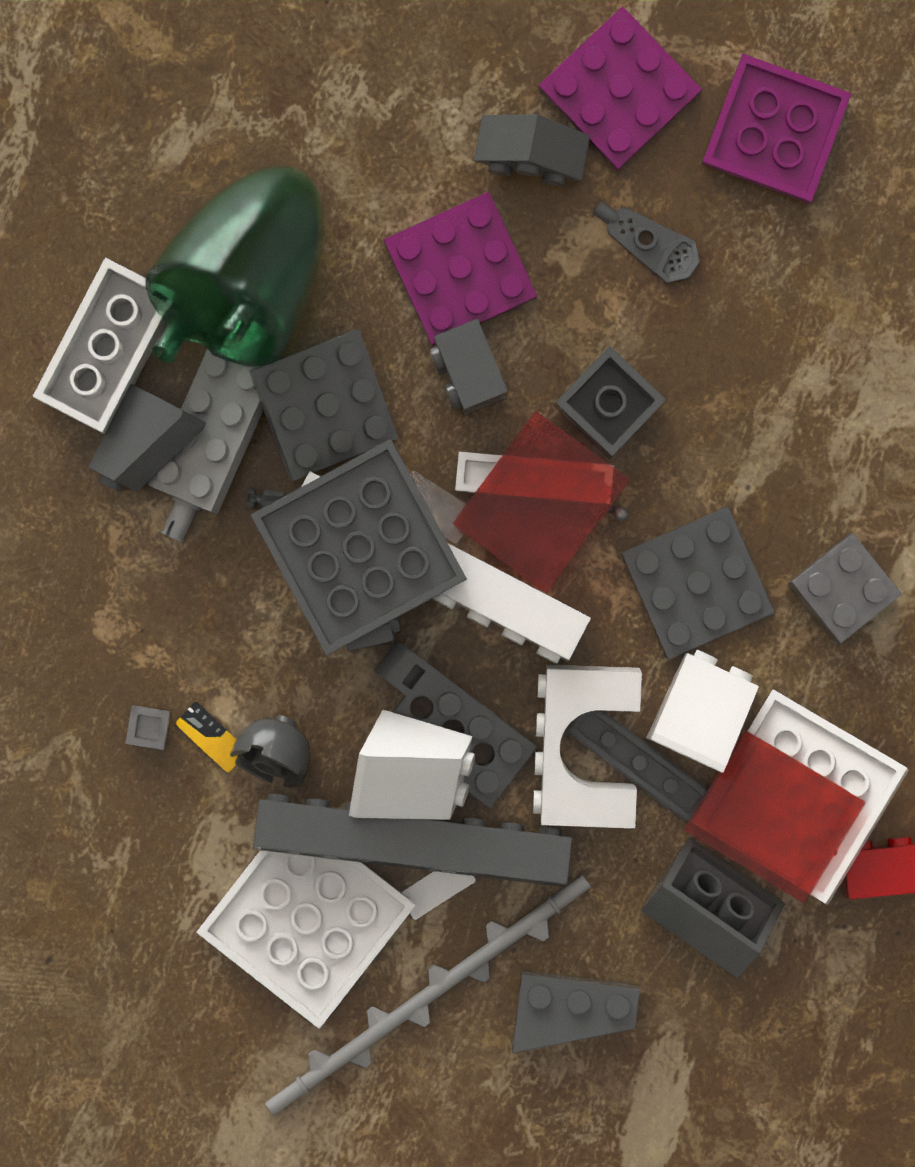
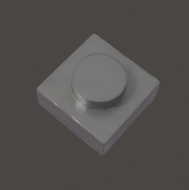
(148, 727)

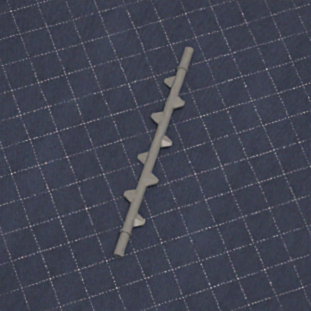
(416, 1007)

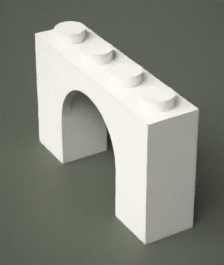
(563, 795)

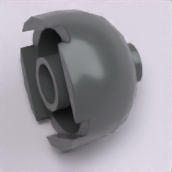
(273, 749)

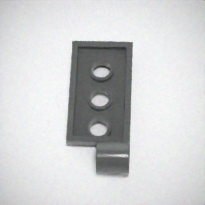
(449, 702)

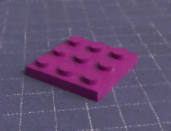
(620, 88)
(776, 128)
(460, 267)

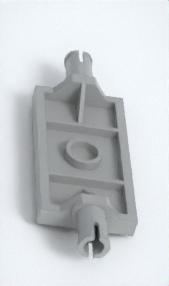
(207, 465)

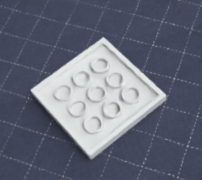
(841, 760)
(306, 926)

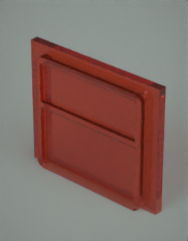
(541, 501)
(775, 816)

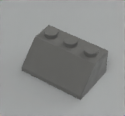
(713, 908)

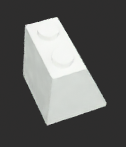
(703, 710)
(411, 770)

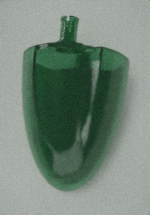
(241, 269)

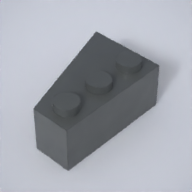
(569, 1009)

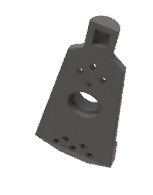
(660, 251)

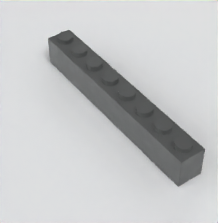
(413, 843)

